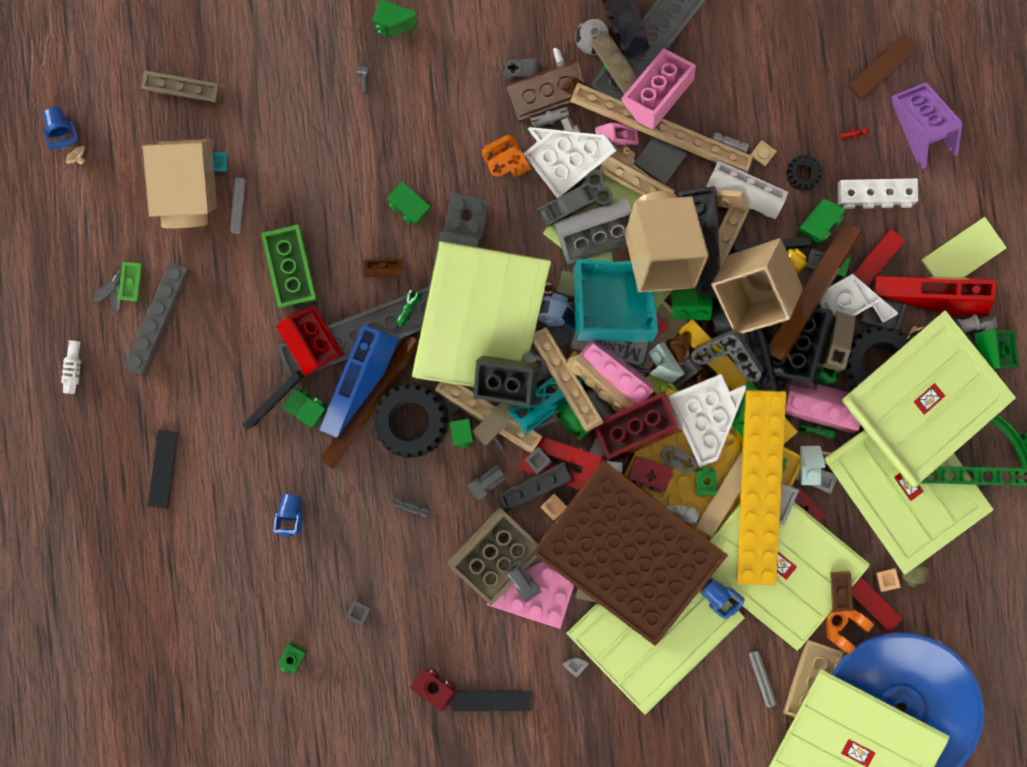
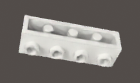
(877, 192)
(758, 193)

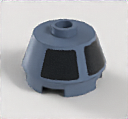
(555, 310)

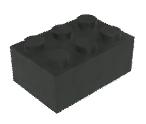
(505, 381)

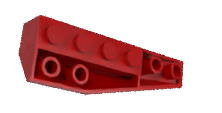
(951, 294)

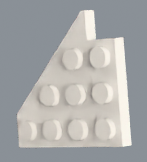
(566, 156)
(707, 415)

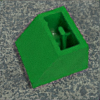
(821, 220)

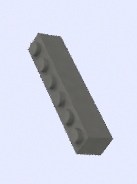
(157, 318)

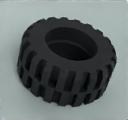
(862, 342)
(385, 420)

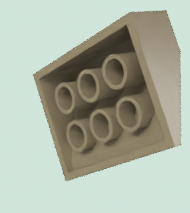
(490, 553)

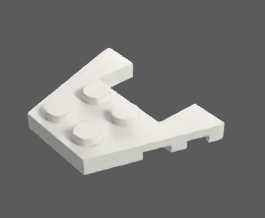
(853, 297)

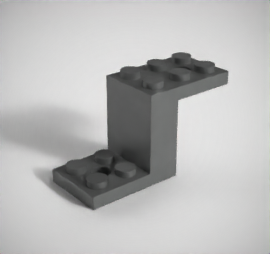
(461, 231)

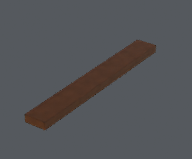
(814, 290)
(352, 429)

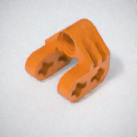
(508, 159)
(831, 629)

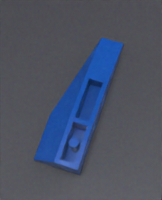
(360, 376)

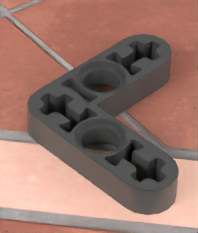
(733, 349)

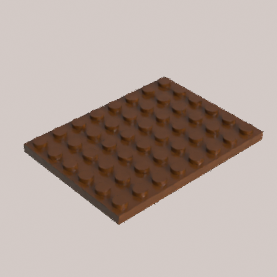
(629, 553)

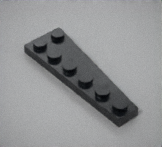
(707, 211)

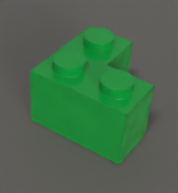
(306, 409)

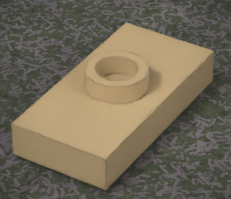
(731, 199)

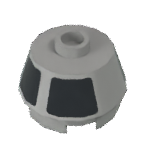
(588, 31)

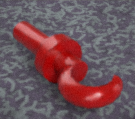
(853, 133)

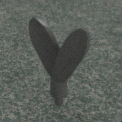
(111, 289)

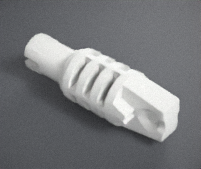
(71, 368)

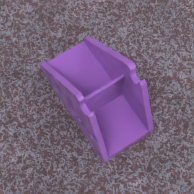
(926, 120)

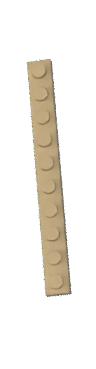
(664, 129)

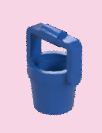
(56, 127)
(289, 510)
(718, 595)

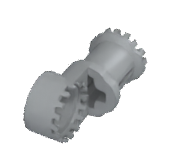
(974, 323)

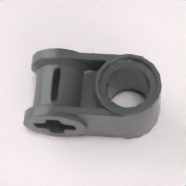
(522, 68)
(542, 371)

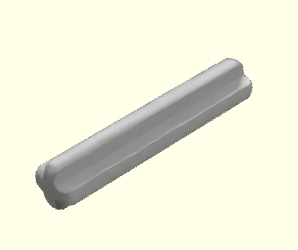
(237, 205)
(762, 679)

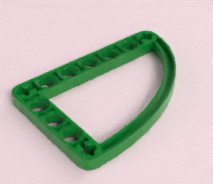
(996, 473)

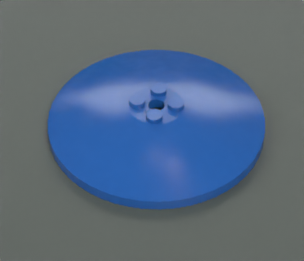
(925, 678)

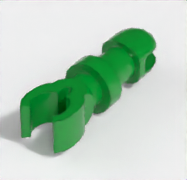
(411, 301)
(825, 432)

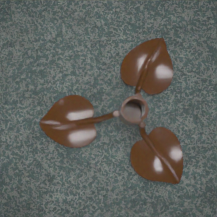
(681, 348)

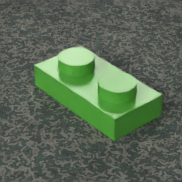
(130, 281)

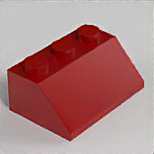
(309, 340)

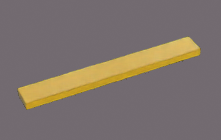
(725, 365)

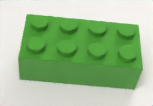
(289, 267)

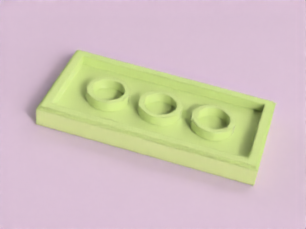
(965, 251)

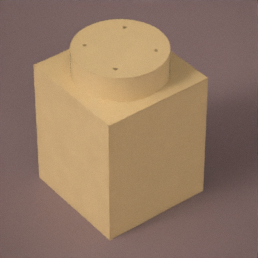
(180, 182)
(665, 242)
(758, 286)

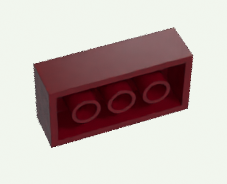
(638, 427)

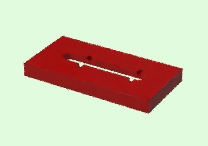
(568, 453)

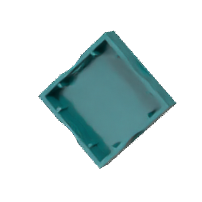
(610, 303)

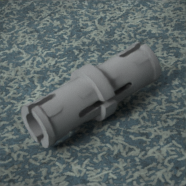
(549, 117)

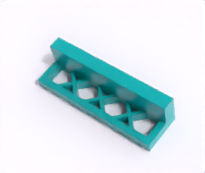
(544, 410)

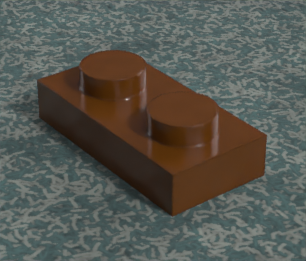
(383, 267)
(841, 591)

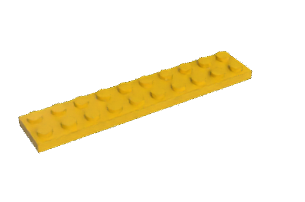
(760, 487)

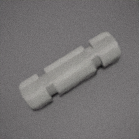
(743, 147)

